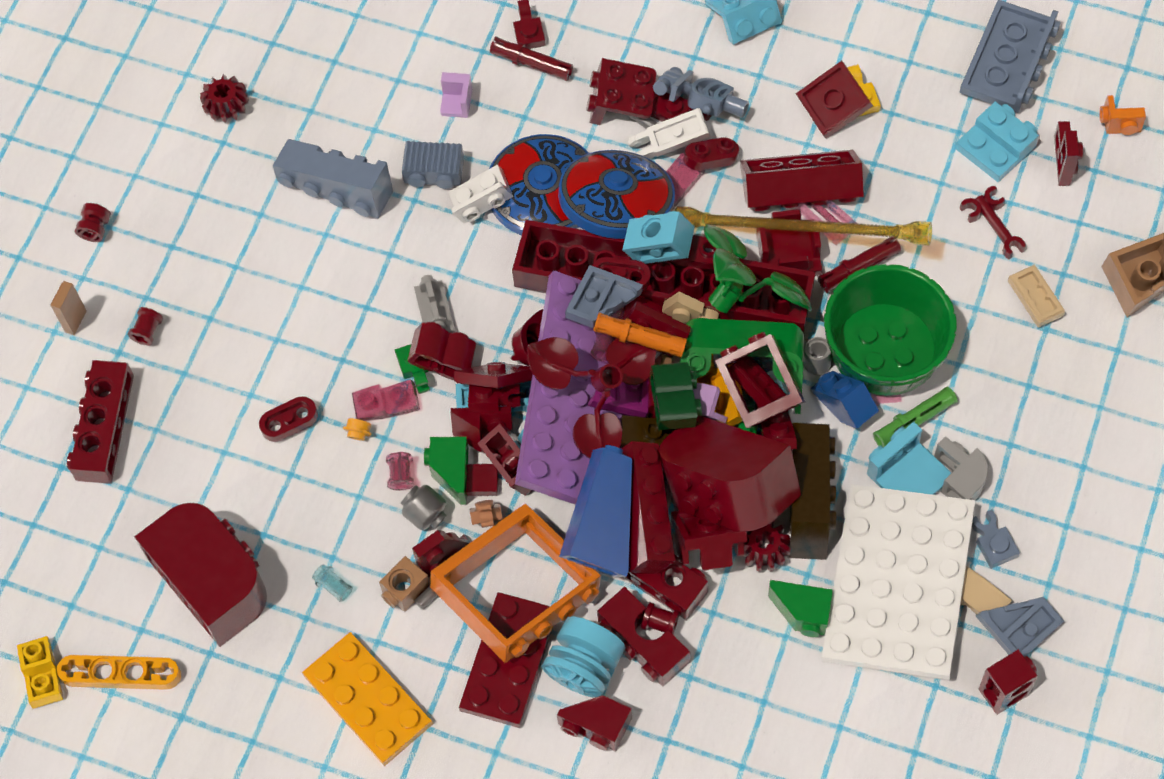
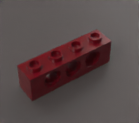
(100, 464)
(682, 597)

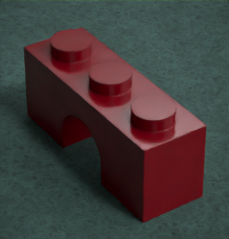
(659, 657)

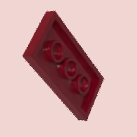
(504, 689)

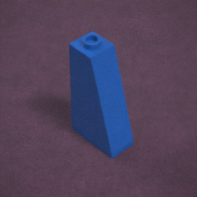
(601, 516)

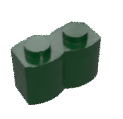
(674, 396)

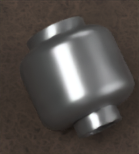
(423, 507)

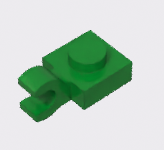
(409, 370)

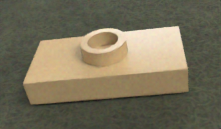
(1036, 296)

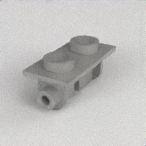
(433, 302)

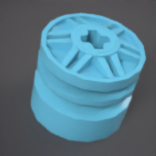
(583, 656)

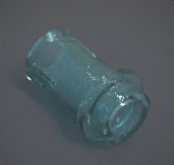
(332, 582)

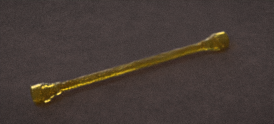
(915, 232)

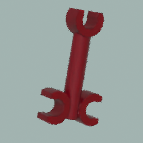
(986, 206)

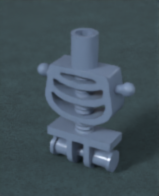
(705, 93)

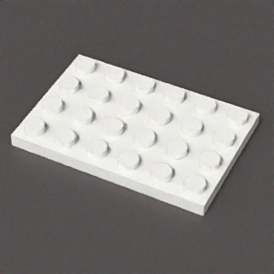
(899, 581)

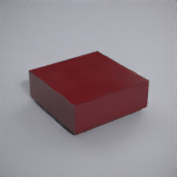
(482, 480)

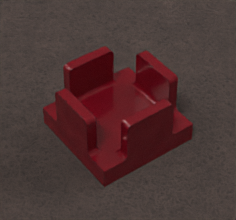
(791, 247)
(712, 540)

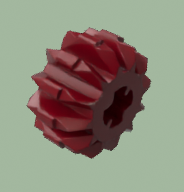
(224, 98)
(774, 551)

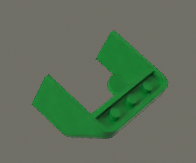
(716, 335)

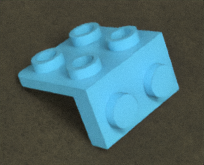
(746, 17)
(907, 464)

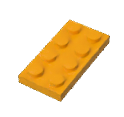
(367, 698)

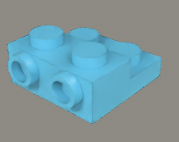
(998, 141)

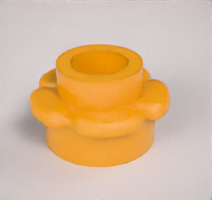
(357, 429)

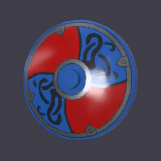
(533, 174)
(612, 187)

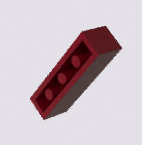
(650, 528)

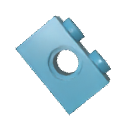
(659, 237)

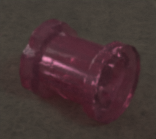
(399, 471)

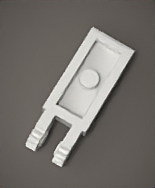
(671, 134)

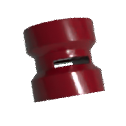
(92, 222)

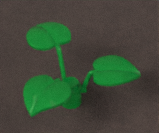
(734, 274)

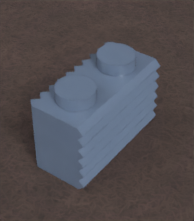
(433, 164)

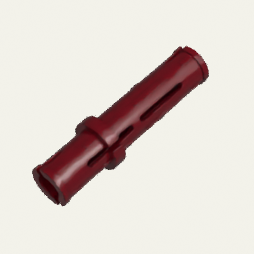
(521, 55)
(868, 258)

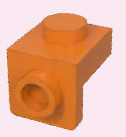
(1121, 120)

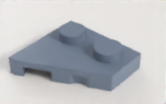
(600, 293)
(1021, 624)

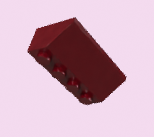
(802, 179)

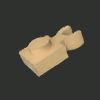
(686, 308)

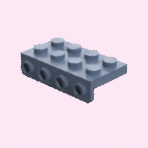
(1010, 55)

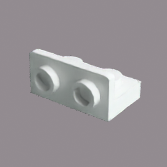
(480, 194)

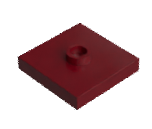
(834, 99)
(494, 375)

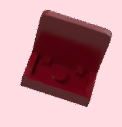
(621, 90)
(650, 315)

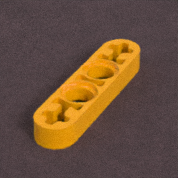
(118, 676)

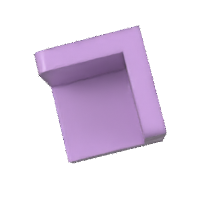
(456, 94)
(708, 396)

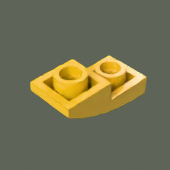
(40, 672)

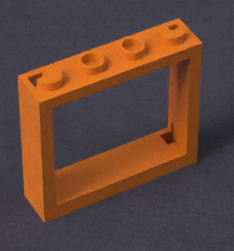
(489, 544)

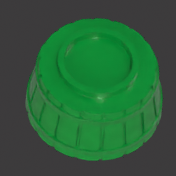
(889, 328)

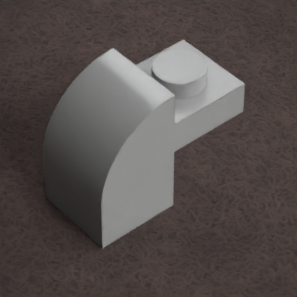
(968, 471)

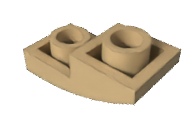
(981, 594)

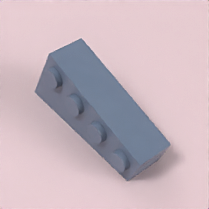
(334, 177)

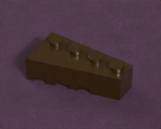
(811, 511)

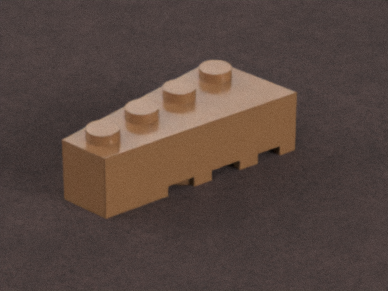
(1136, 273)

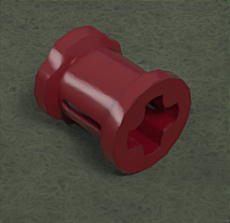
(145, 326)
(660, 619)

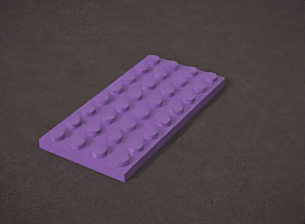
(548, 453)

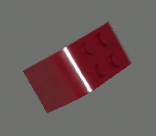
(729, 474)
(206, 568)

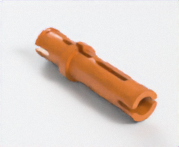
(638, 334)

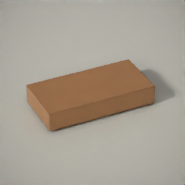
(68, 307)

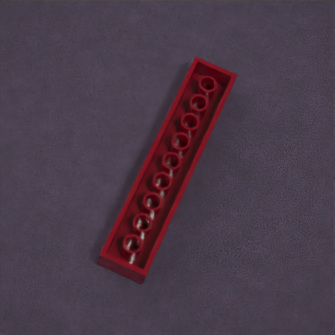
(572, 250)

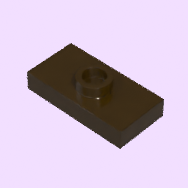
(641, 430)

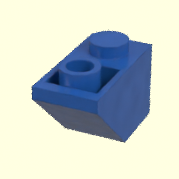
(845, 398)

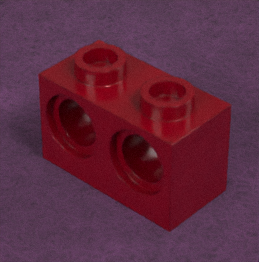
(1008, 681)

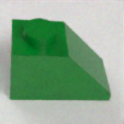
(448, 464)
(802, 606)

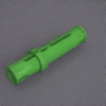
(942, 399)

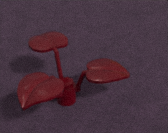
(553, 364)

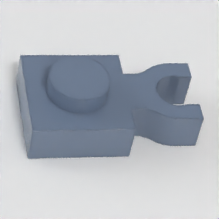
(994, 543)

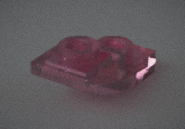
(386, 402)

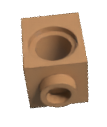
(408, 572)

